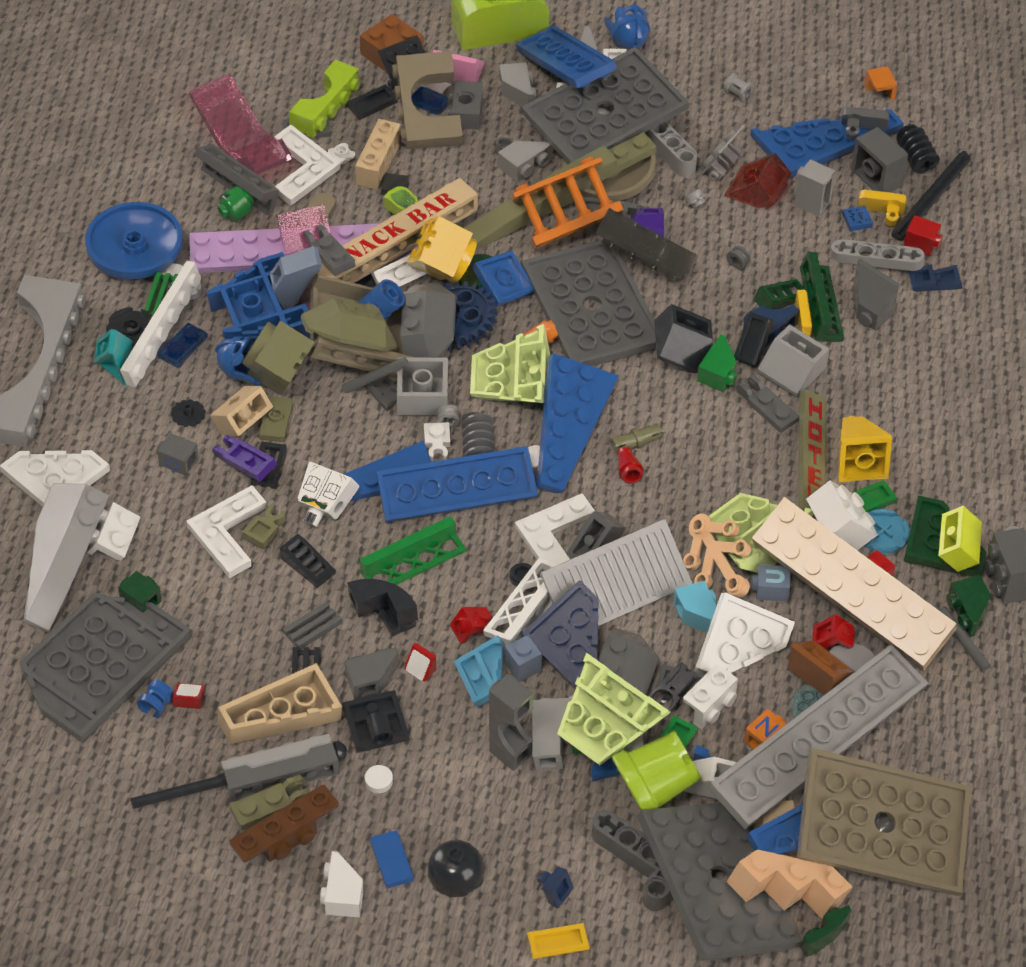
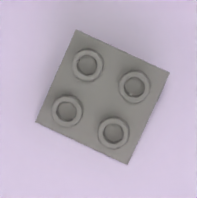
(725, 156)

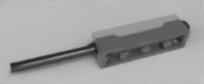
(257, 771)

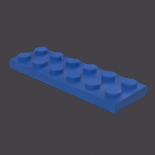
(566, 56)
(456, 484)

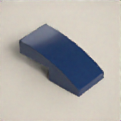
(933, 280)

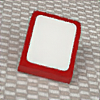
(420, 662)
(188, 695)

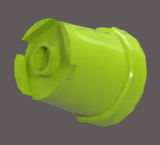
(657, 771)

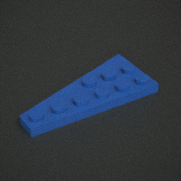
(814, 140)

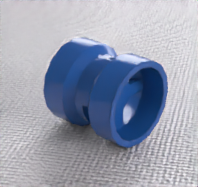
(156, 697)

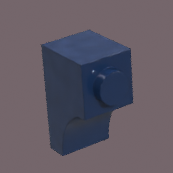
(781, 317)

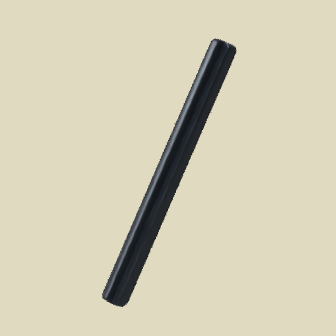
(932, 194)

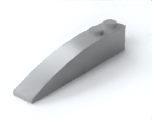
(59, 546)

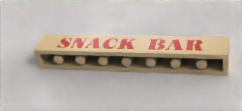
(402, 230)

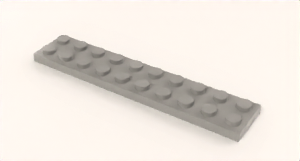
(829, 725)

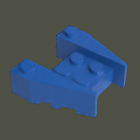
(253, 303)

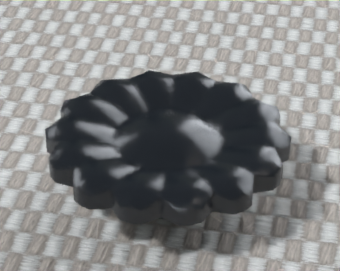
(188, 413)

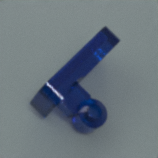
(429, 100)

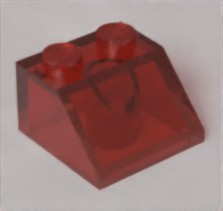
(759, 182)

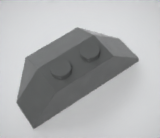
(428, 320)
(630, 658)

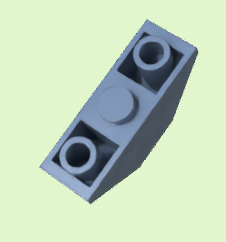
(294, 275)

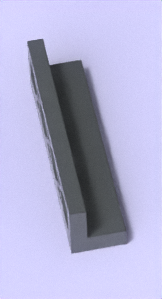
(230, 169)

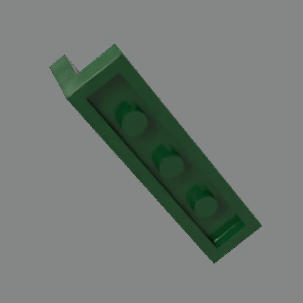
(819, 303)

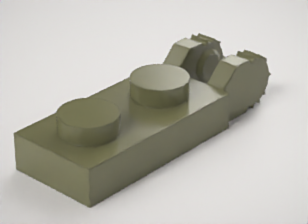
(266, 802)

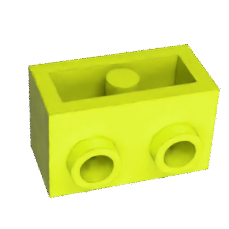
(960, 538)

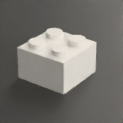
(843, 514)

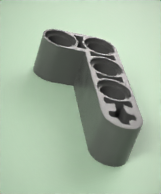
(610, 833)

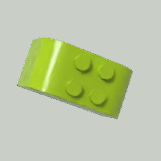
(497, 21)

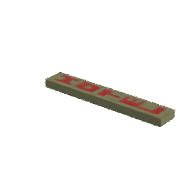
(811, 446)

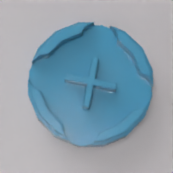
(891, 531)

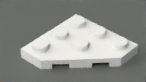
(39, 471)
(742, 635)

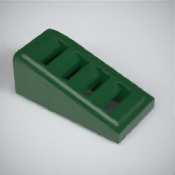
(766, 293)

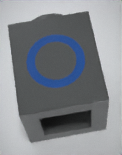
(177, 454)

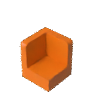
(881, 79)

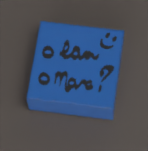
(857, 218)

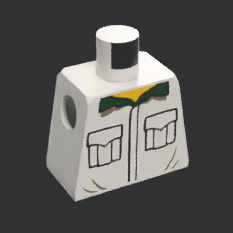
(325, 493)

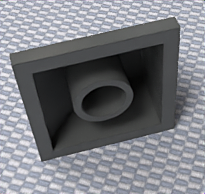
(873, 295)

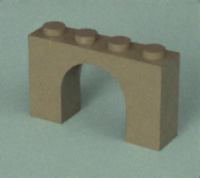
(419, 129)

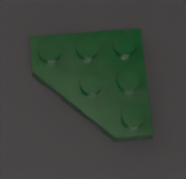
(925, 538)

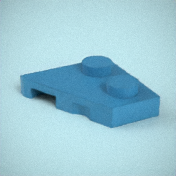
(481, 669)

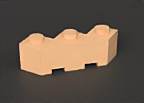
(789, 880)

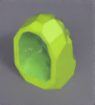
(399, 199)

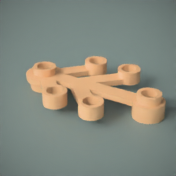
(715, 553)

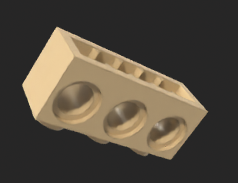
(378, 154)

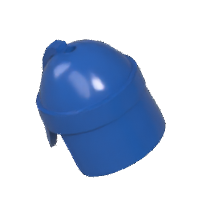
(630, 29)
(232, 354)

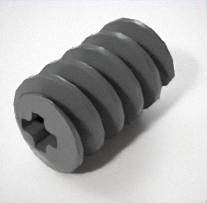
(477, 433)

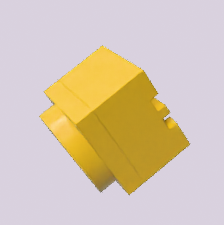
(443, 250)

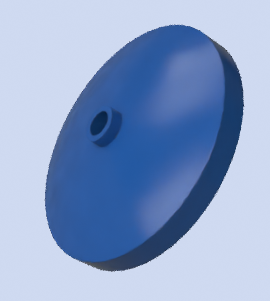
(134, 240)

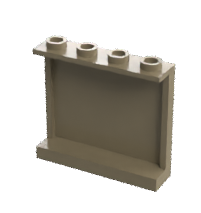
(344, 354)

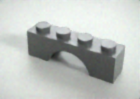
(507, 706)

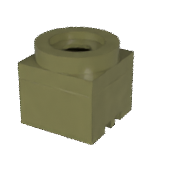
(277, 356)

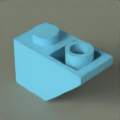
(695, 605)

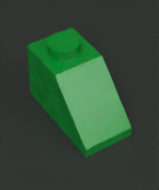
(718, 366)

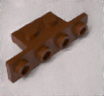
(285, 828)

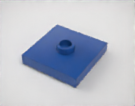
(503, 278)

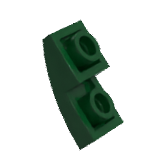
(832, 925)

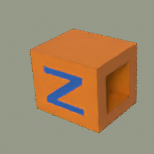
(763, 728)

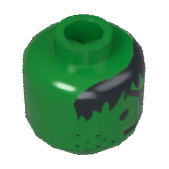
(235, 204)

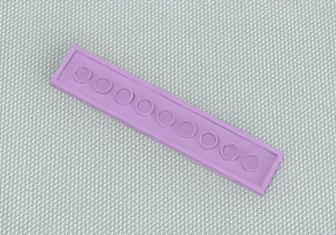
(240, 249)

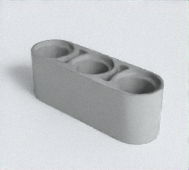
(674, 149)

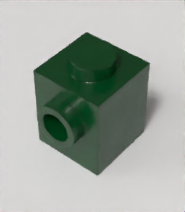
(140, 590)

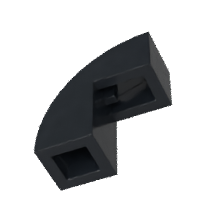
(377, 594)

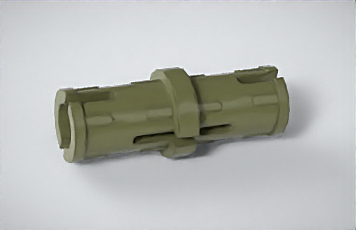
(637, 437)

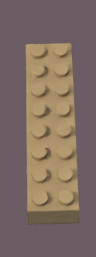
(854, 583)

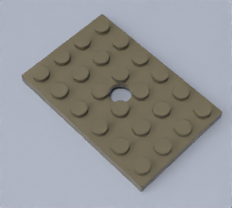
(926, 812)

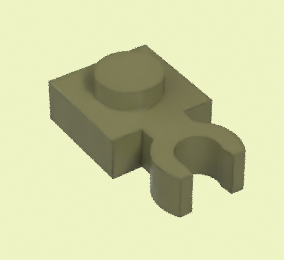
(263, 530)

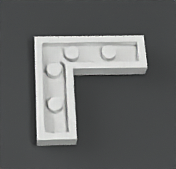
(316, 167)
(212, 524)
(539, 528)

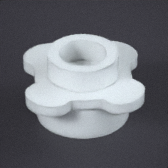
(342, 153)

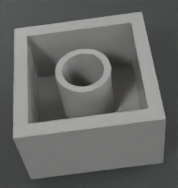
(422, 386)

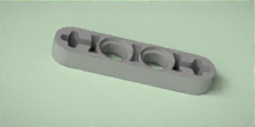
(878, 251)

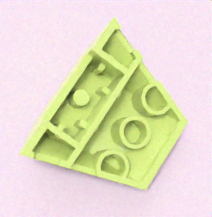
(512, 370)
(749, 514)
(606, 713)

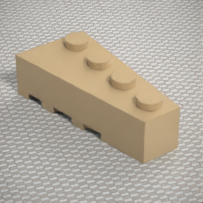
(281, 707)

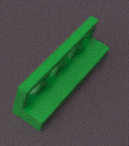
(410, 547)

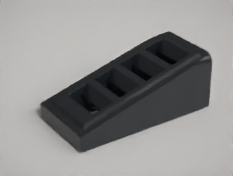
(295, 550)

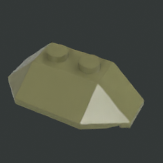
(350, 324)

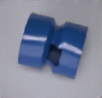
(386, 296)

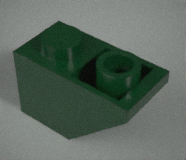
(970, 600)

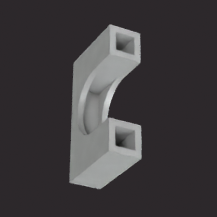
(547, 744)

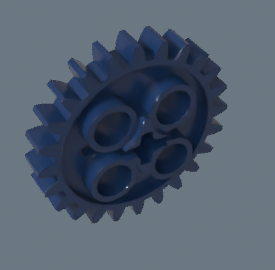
(474, 313)

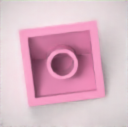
(466, 68)

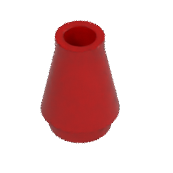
(629, 467)

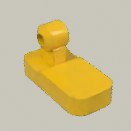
(889, 203)

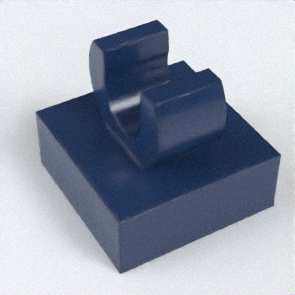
(556, 885)

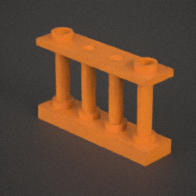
(564, 225)

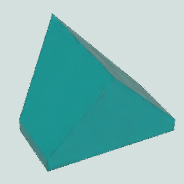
(112, 352)

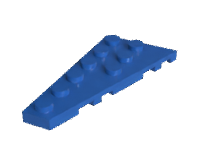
(571, 408)

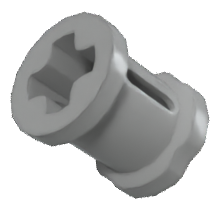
(732, 83)

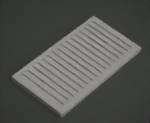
(624, 572)

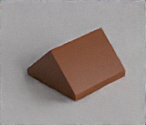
(817, 666)

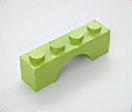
(312, 114)

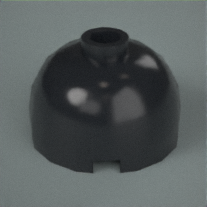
(455, 868)

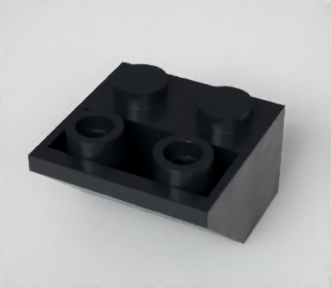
(682, 337)

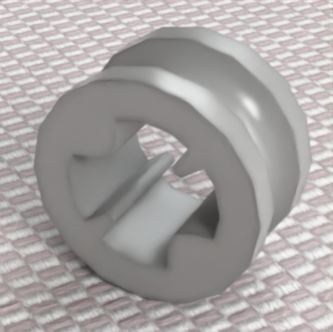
(449, 414)

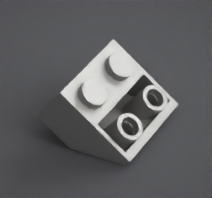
(794, 360)

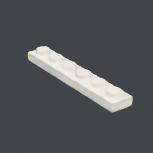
(160, 324)

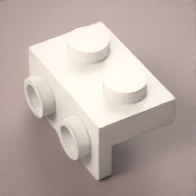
(114, 532)
(711, 695)

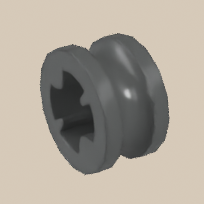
(738, 257)

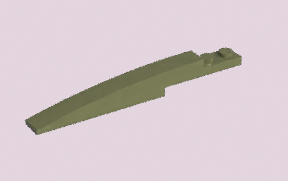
(513, 215)

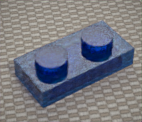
(182, 345)

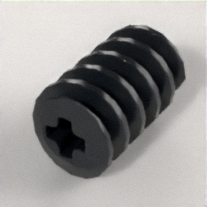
(920, 150)

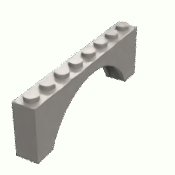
(55, 309)

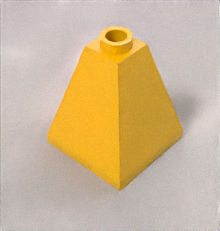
(863, 450)

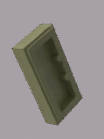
(276, 420)

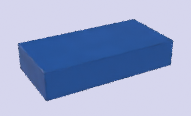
(391, 859)

